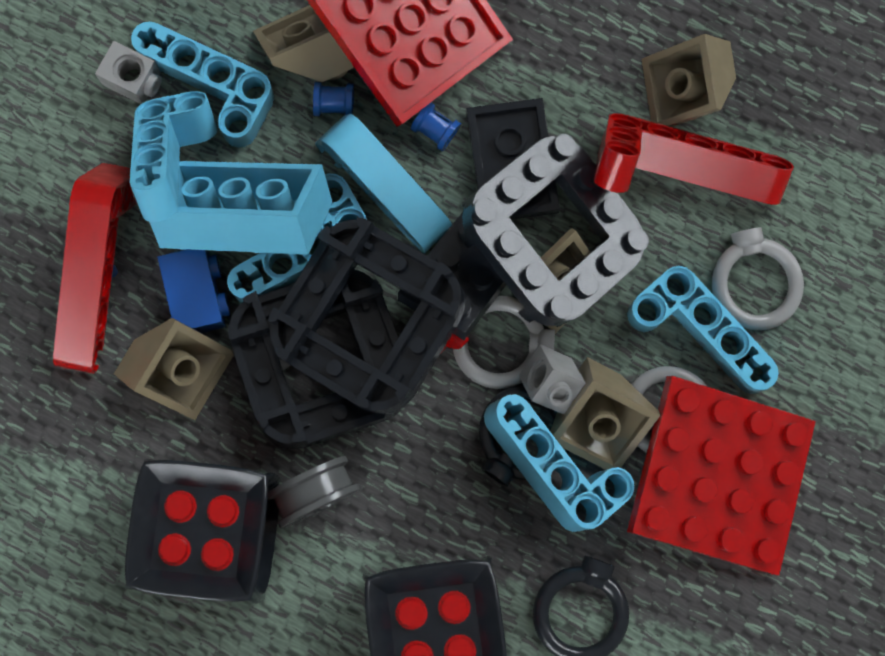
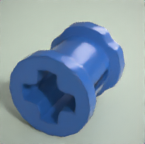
(333, 99)
(435, 126)

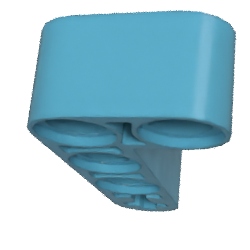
(200, 75)
(158, 134)
(385, 181)
(343, 210)
(710, 335)
(551, 457)

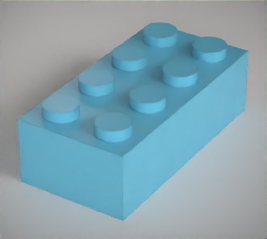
(246, 207)

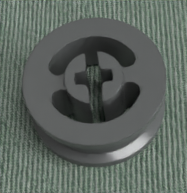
(313, 491)

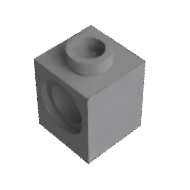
(121, 60)
(551, 379)

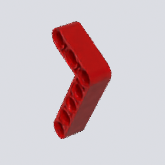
(687, 157)
(88, 262)

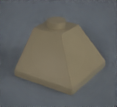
(303, 46)
(688, 79)
(174, 366)
(604, 418)

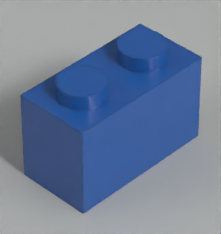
(193, 289)

